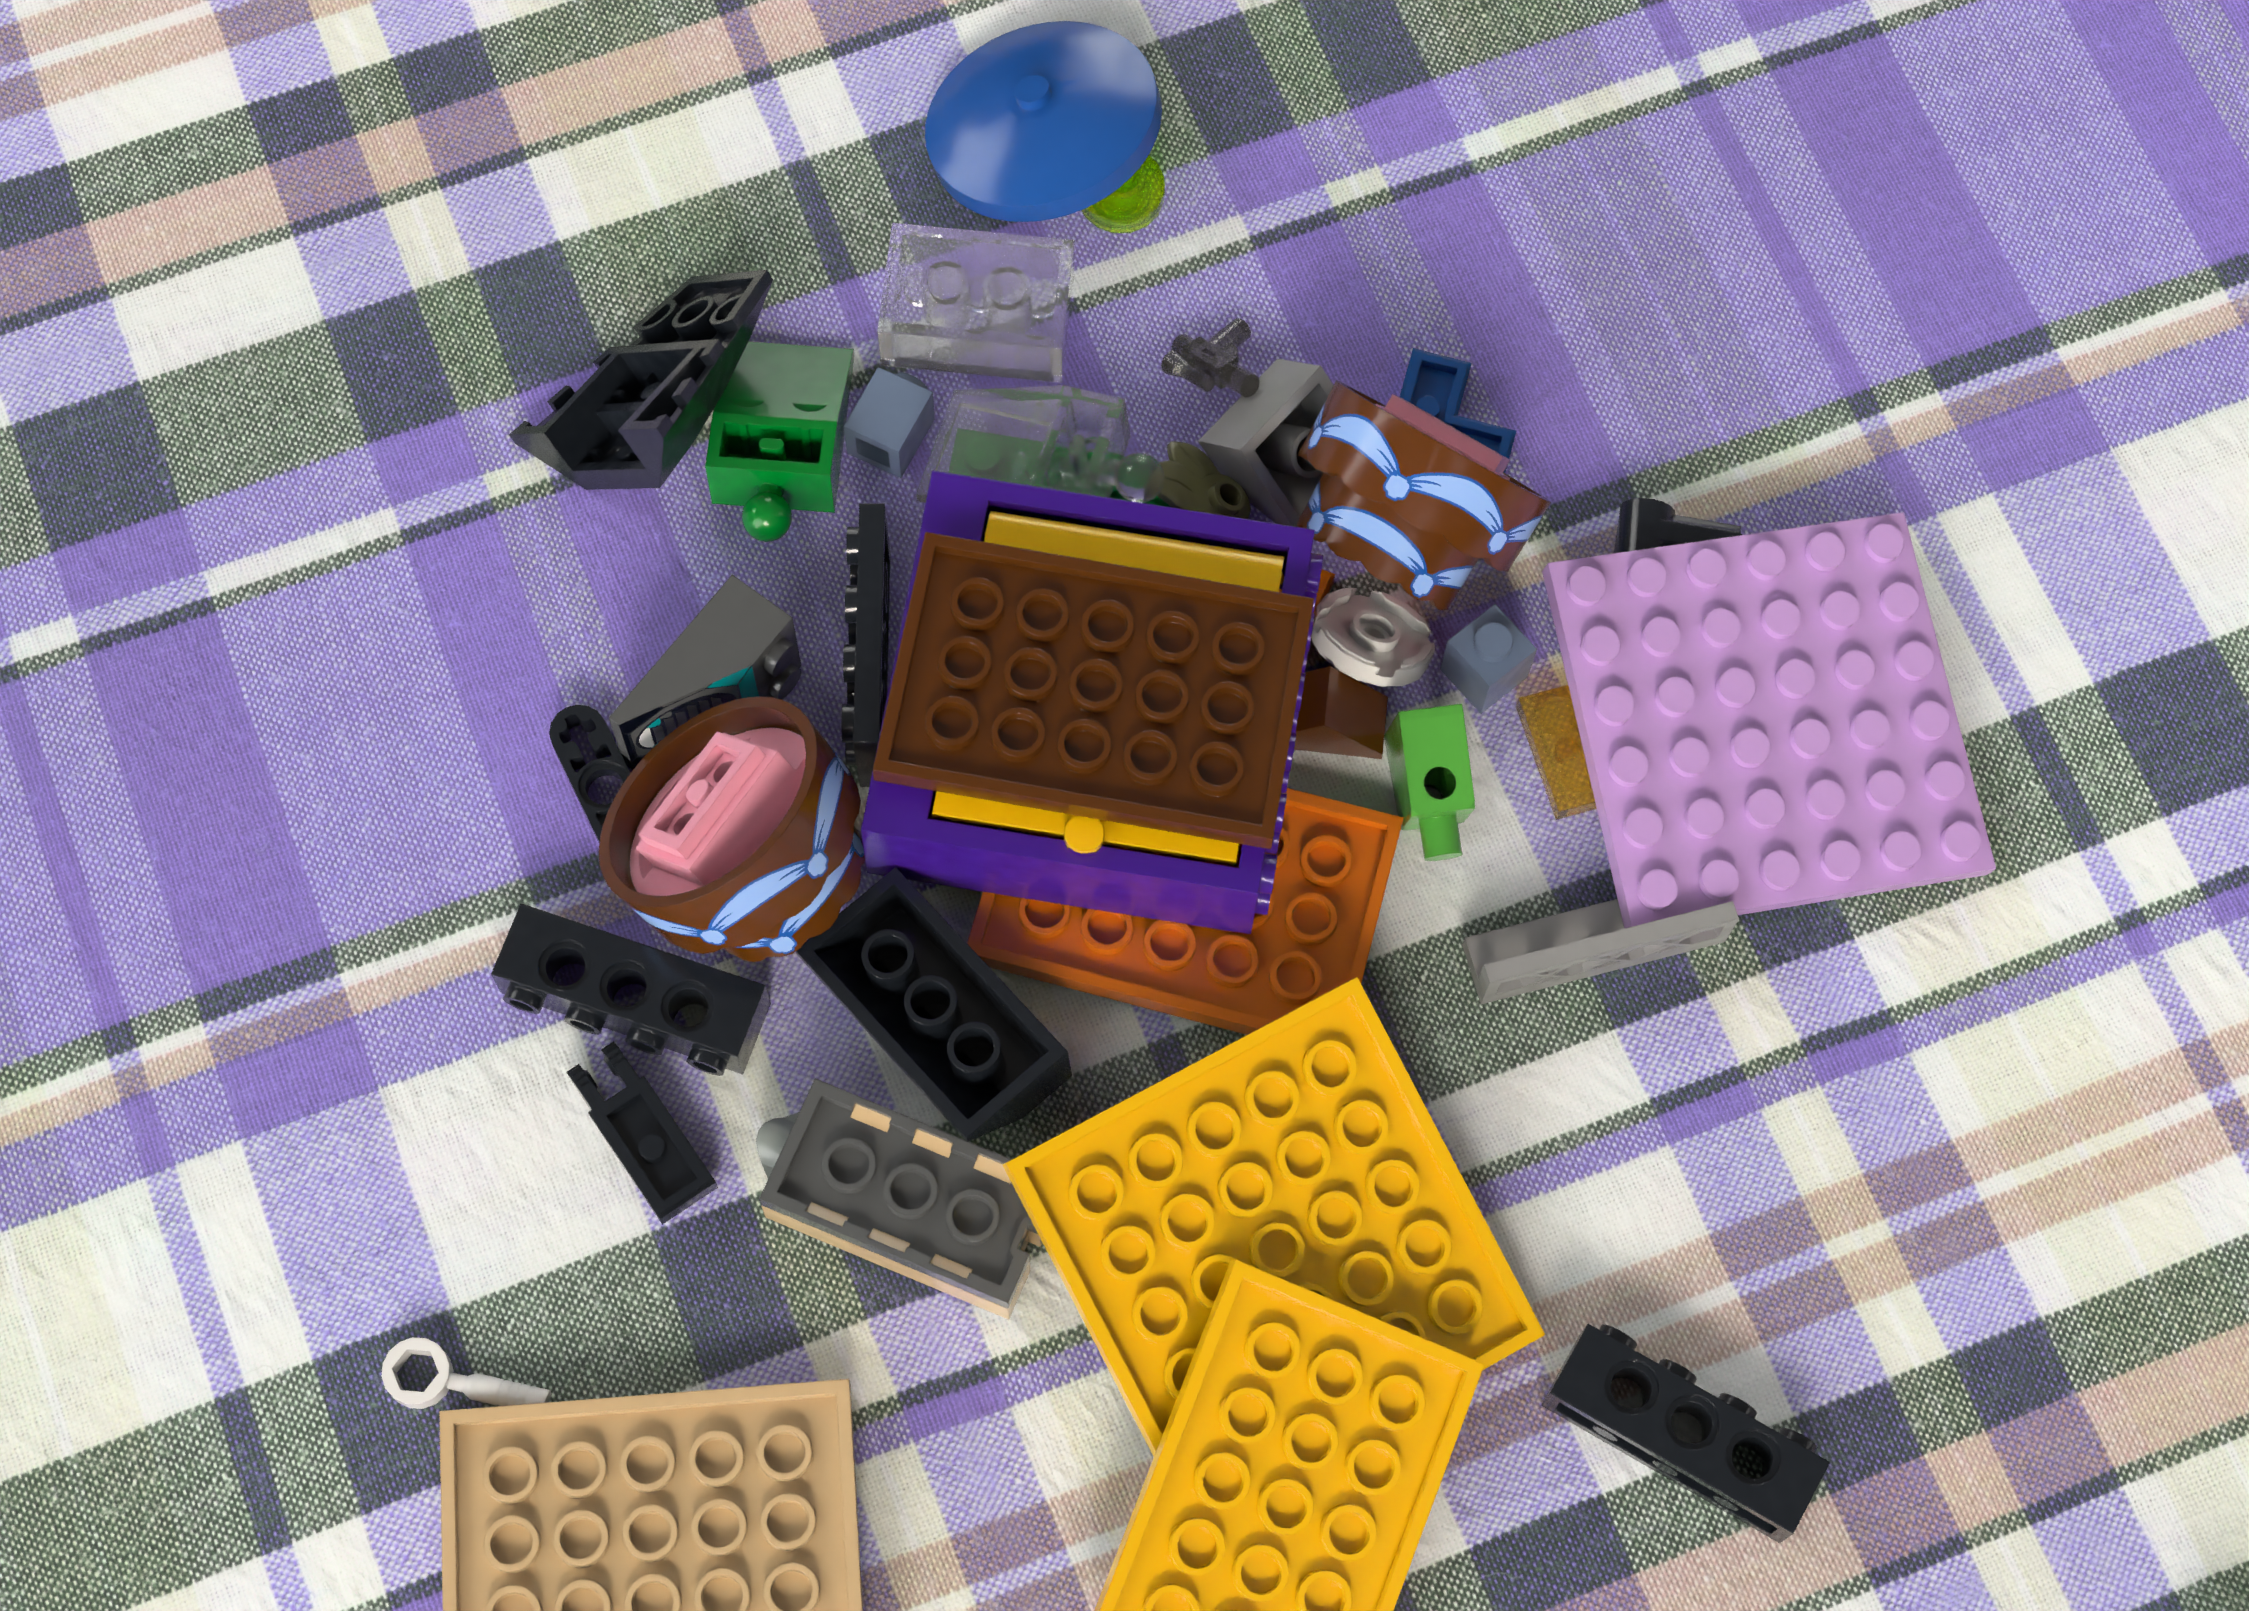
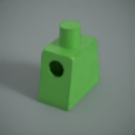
(1431, 751)

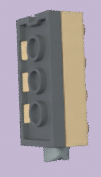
(898, 1196)

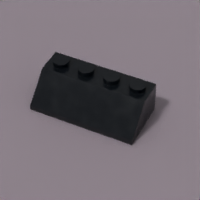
(937, 1008)

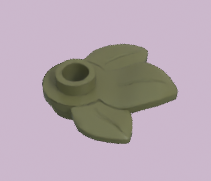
(1197, 485)

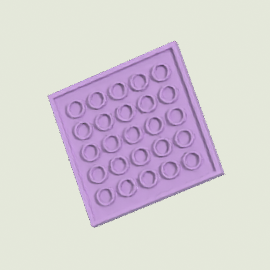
(1767, 720)

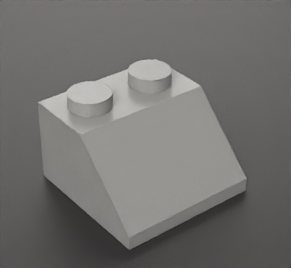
(1263, 435)

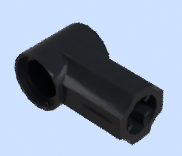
(1653, 524)

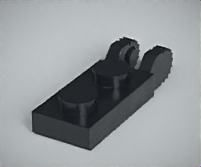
(645, 1138)

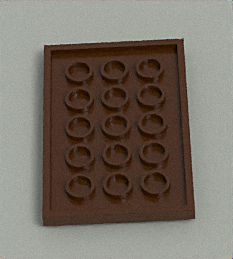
(1095, 690)

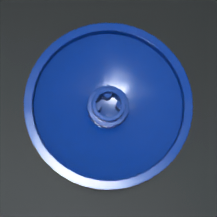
(1043, 121)

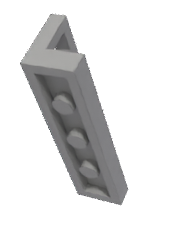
(1583, 946)

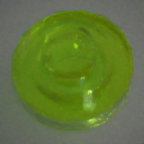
(1132, 204)

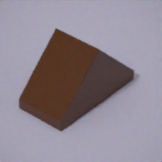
(1340, 716)

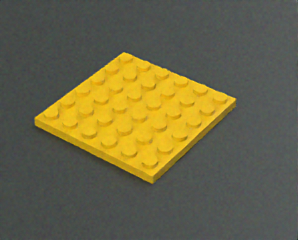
(1278, 1154)

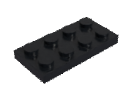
(868, 633)

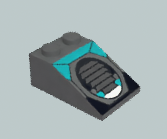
(727, 653)

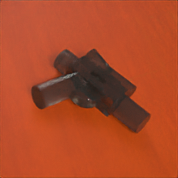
(1212, 360)

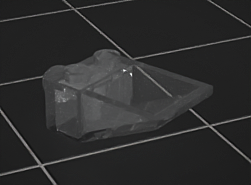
(1043, 441)

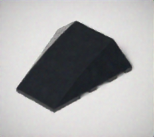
(654, 395)

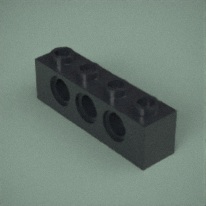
(545, 942)
(1704, 1468)

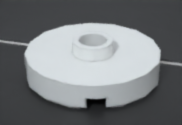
(1372, 637)

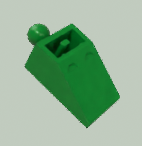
(780, 434)

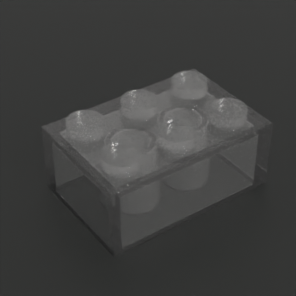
(976, 302)

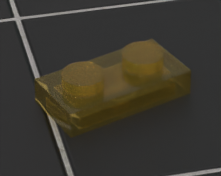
(1557, 750)

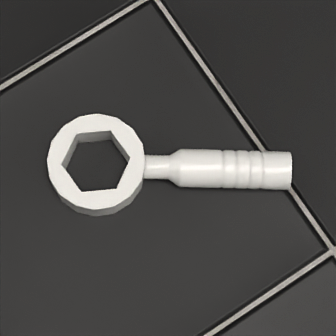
(475, 1386)

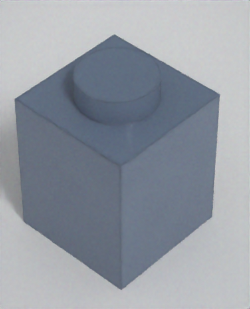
(890, 421)
(1488, 658)

